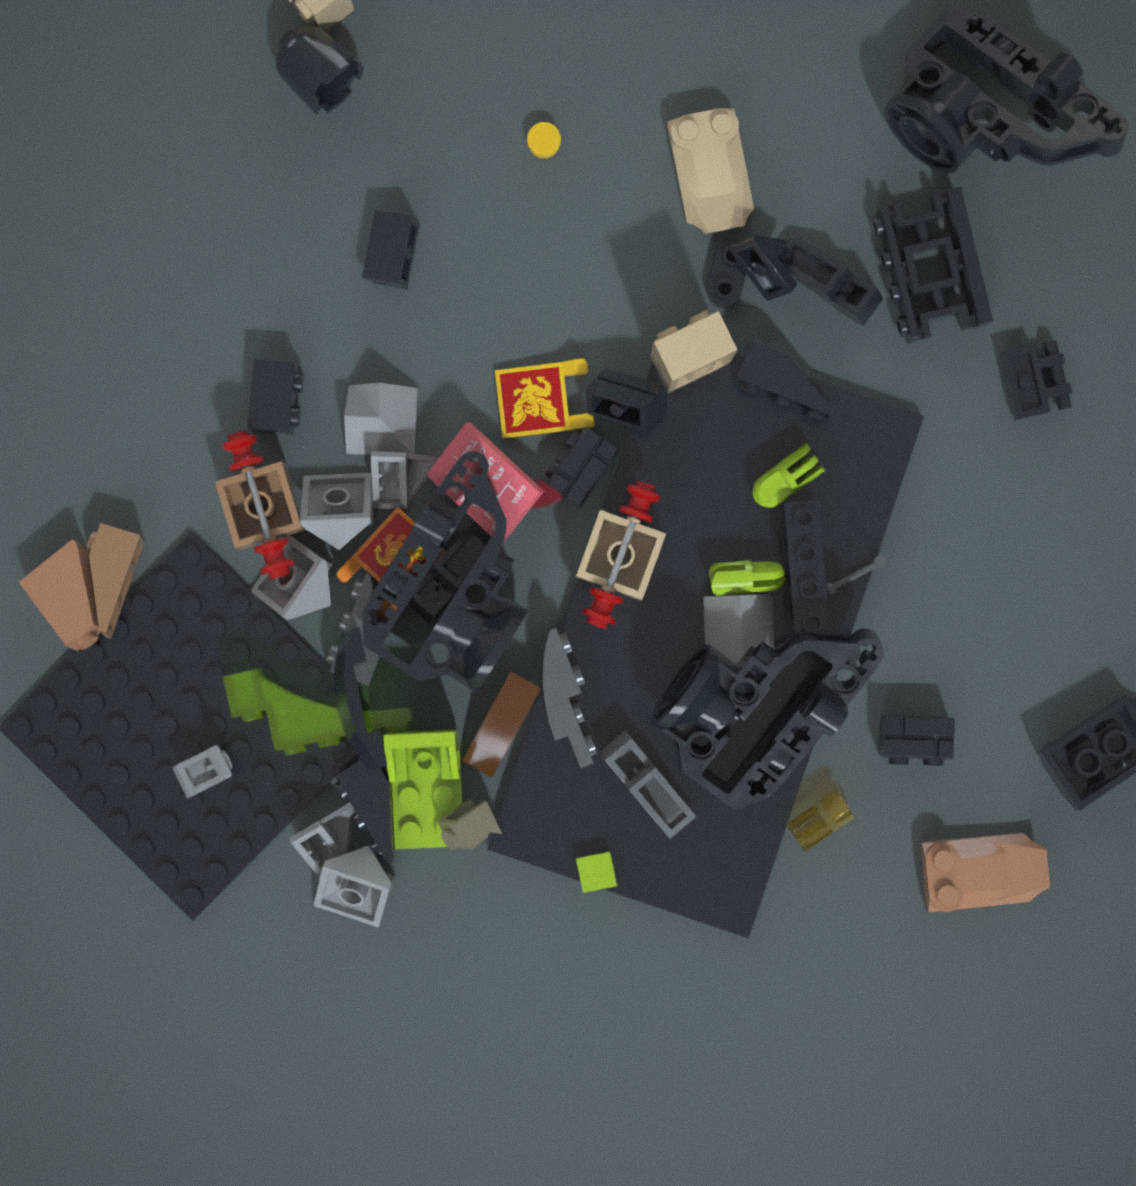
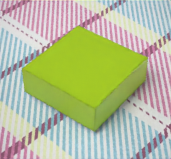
(596, 871)

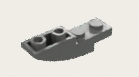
(560, 684)

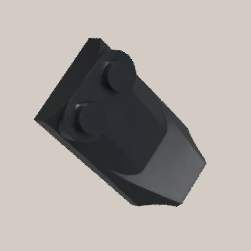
(1094, 754)

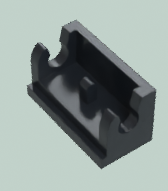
(391, 249)

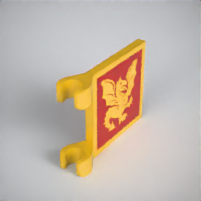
(536, 401)

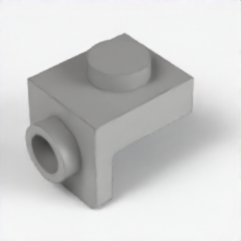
(203, 771)

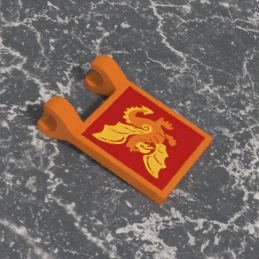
(381, 549)

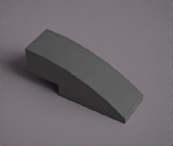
(647, 784)

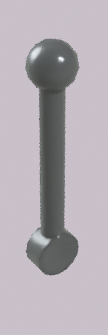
(878, 562)

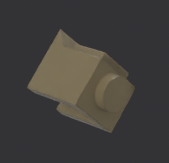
(468, 825)

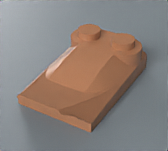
(983, 871)

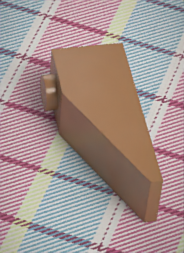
(112, 564)

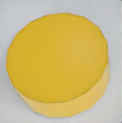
(544, 140)

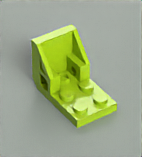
(424, 784)

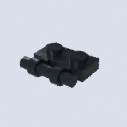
(1026, 382)

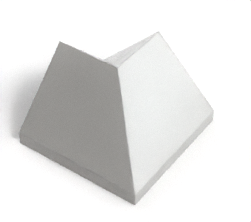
(380, 418)
(337, 506)
(303, 589)
(355, 887)

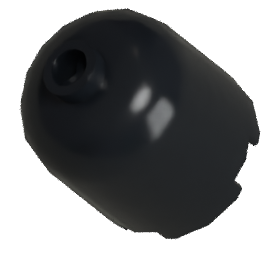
(317, 67)

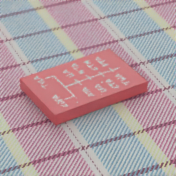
(510, 484)

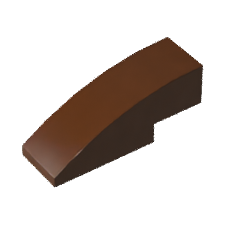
(501, 724)

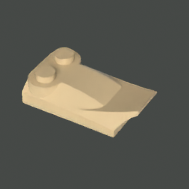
(711, 169)

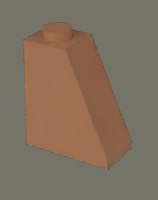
(65, 595)

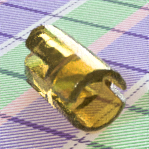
(820, 821)

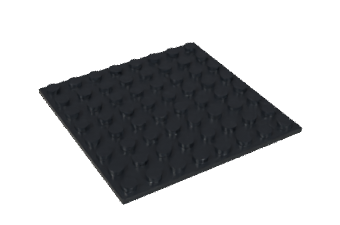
(156, 696)

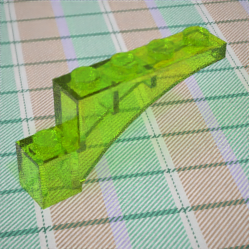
(298, 719)

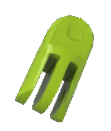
(780, 483)
(745, 577)

